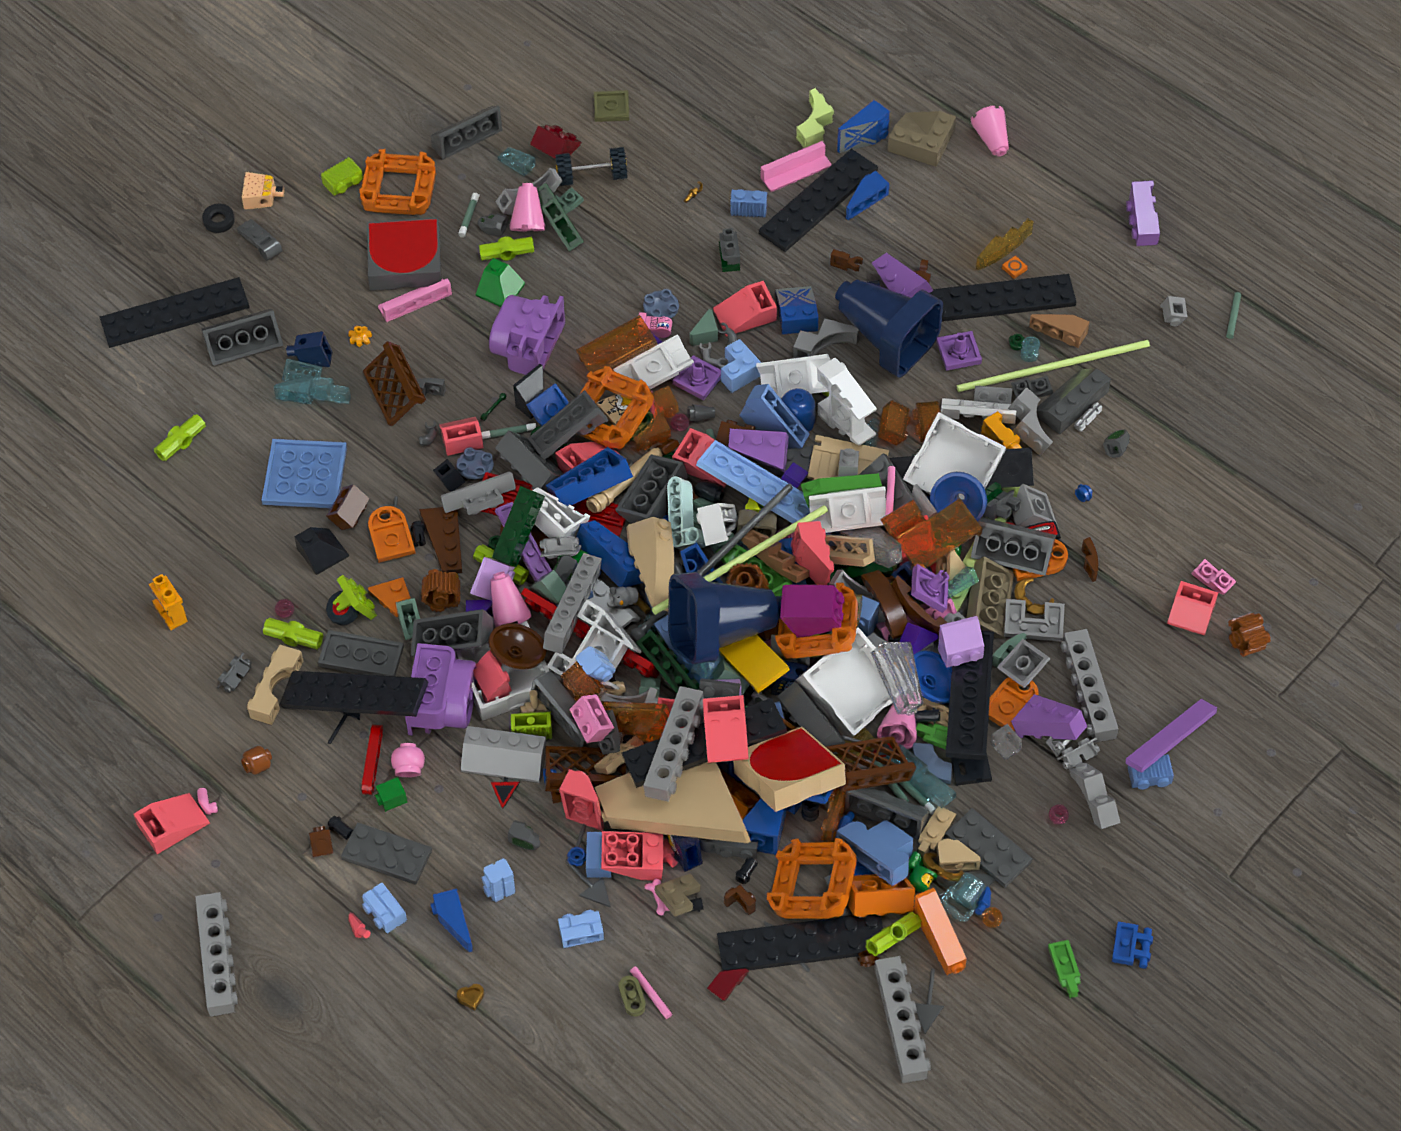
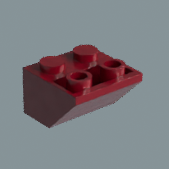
(554, 141)

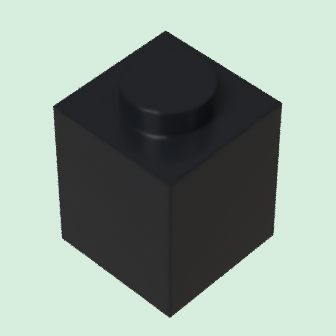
(449, 475)

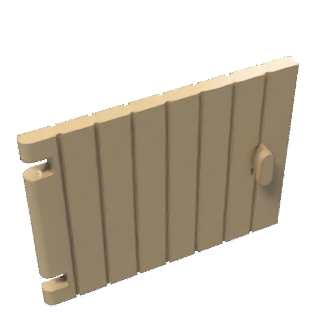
(825, 458)

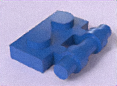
(1125, 943)

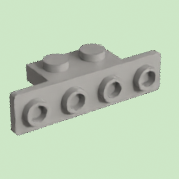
(479, 495)

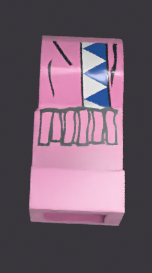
(660, 326)

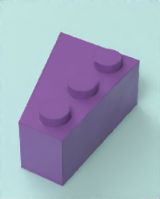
(899, 277)
(1049, 718)

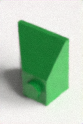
(499, 282)

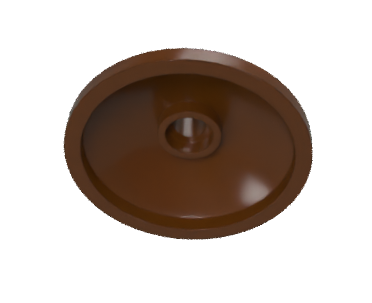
(517, 646)

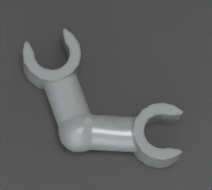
(706, 357)

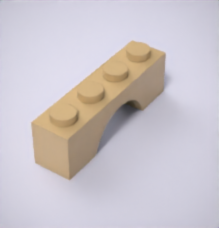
(264, 704)

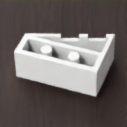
(558, 519)
(717, 522)

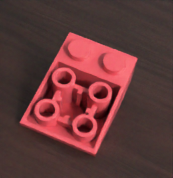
(747, 308)
(689, 452)
(576, 453)
(812, 552)
(725, 729)
(170, 821)
(633, 854)

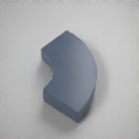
(936, 766)

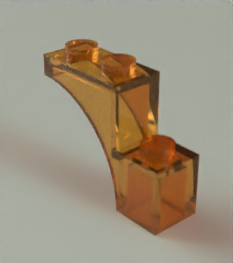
(658, 430)

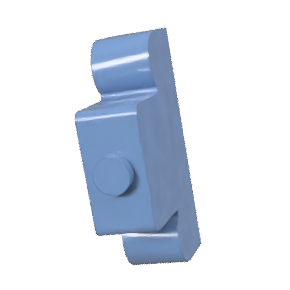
(769, 413)
(880, 849)

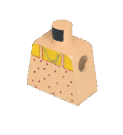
(260, 191)

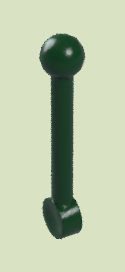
(484, 416)

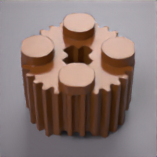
(747, 575)
(440, 590)
(1248, 634)

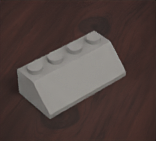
(503, 754)

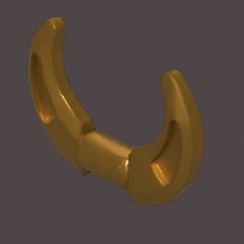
(1019, 594)
(929, 863)

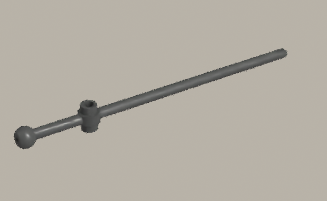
(637, 633)

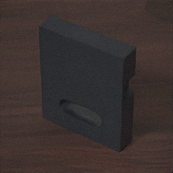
(976, 771)

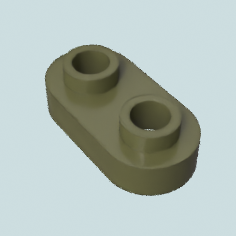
(632, 997)

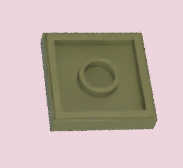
(611, 106)

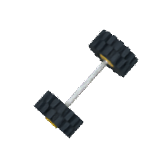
(618, 166)

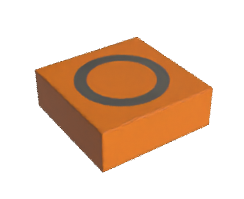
(1014, 267)

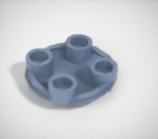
(661, 304)
(474, 463)

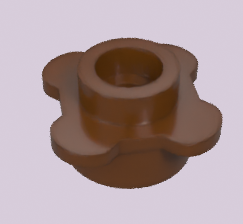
(867, 959)

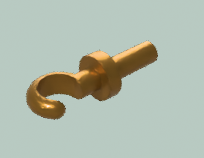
(693, 192)

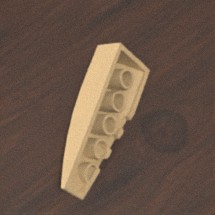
(653, 552)

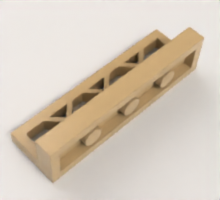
(845, 557)

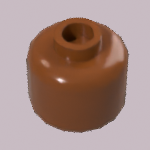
(256, 760)

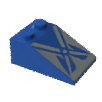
(864, 128)
(797, 310)

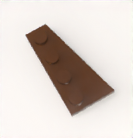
(444, 537)

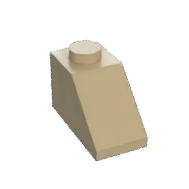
(955, 856)

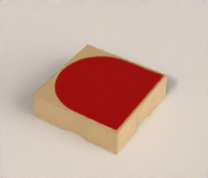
(790, 769)

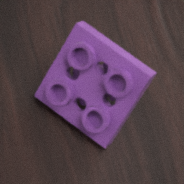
(959, 347)
(701, 373)
(930, 587)

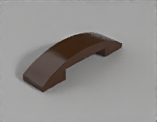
(888, 602)
(914, 610)

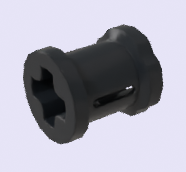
(810, 810)

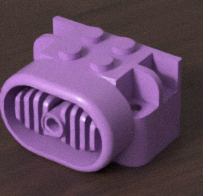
(527, 331)
(449, 691)

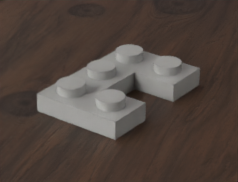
(1040, 629)

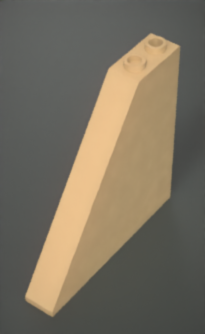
(697, 809)

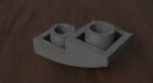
(432, 385)
(1039, 386)
(611, 742)

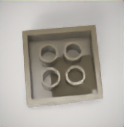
(922, 136)

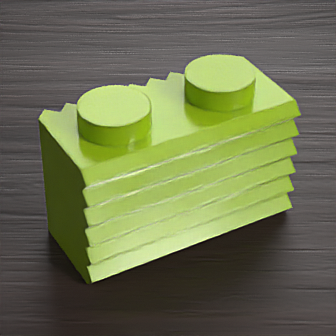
(342, 176)
(532, 723)

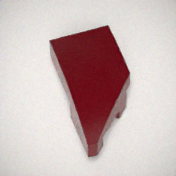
(726, 982)

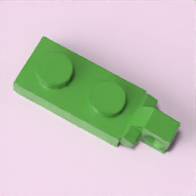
(933, 734)
(1065, 966)

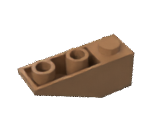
(1061, 327)

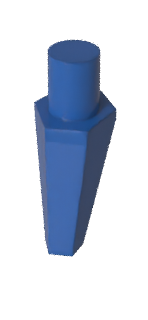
(846, 819)
(984, 901)

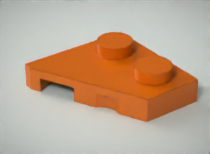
(389, 593)

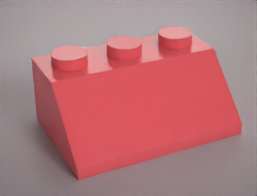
(580, 800)

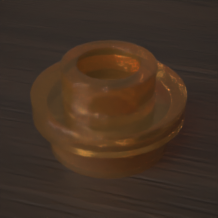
(996, 914)

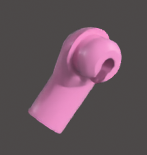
(204, 802)

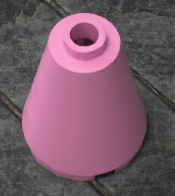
(991, 127)
(527, 210)
(507, 601)
(900, 727)

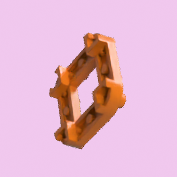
(410, 205)
(635, 390)
(837, 642)
(812, 907)

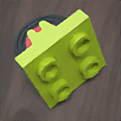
(345, 605)

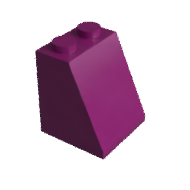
(811, 608)

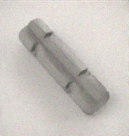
(1088, 416)

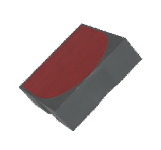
(403, 253)

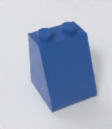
(765, 826)

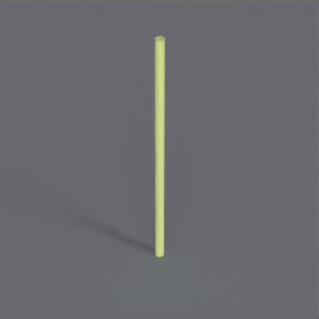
(1054, 365)
(752, 552)

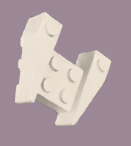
(846, 402)
(603, 635)

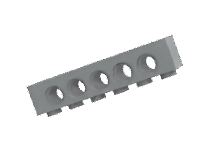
(573, 599)
(1080, 642)
(655, 785)
(216, 1002)
(909, 1069)

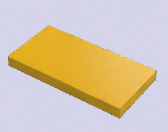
(755, 661)

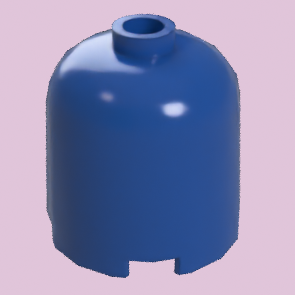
(802, 406)

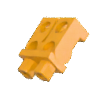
(996, 431)
(168, 602)

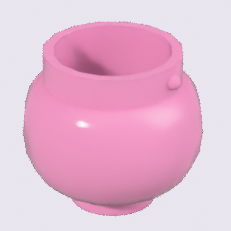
(407, 760)

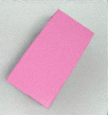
(1214, 579)

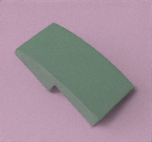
(570, 200)
(1003, 651)

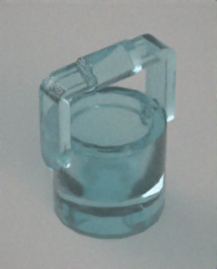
(966, 893)

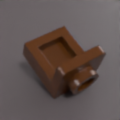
(321, 841)
(744, 898)

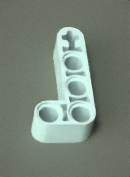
(681, 514)

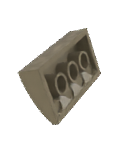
(989, 595)

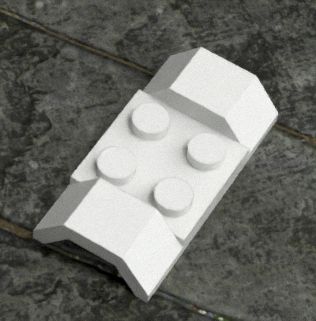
(657, 363)
(793, 374)
(954, 407)
(850, 508)
(604, 599)

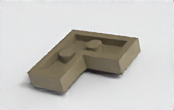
(675, 893)

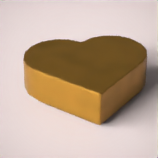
(471, 996)

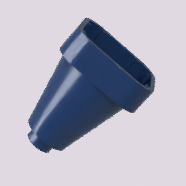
(893, 322)
(715, 615)

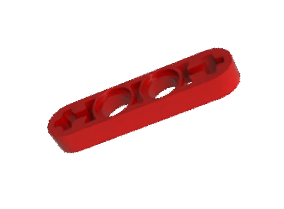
(372, 759)

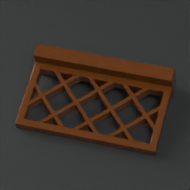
(402, 375)
(874, 775)
(555, 780)

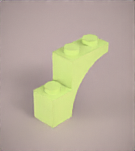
(812, 129)

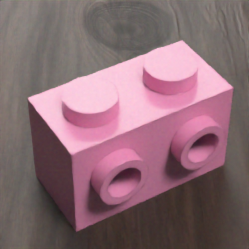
(591, 718)

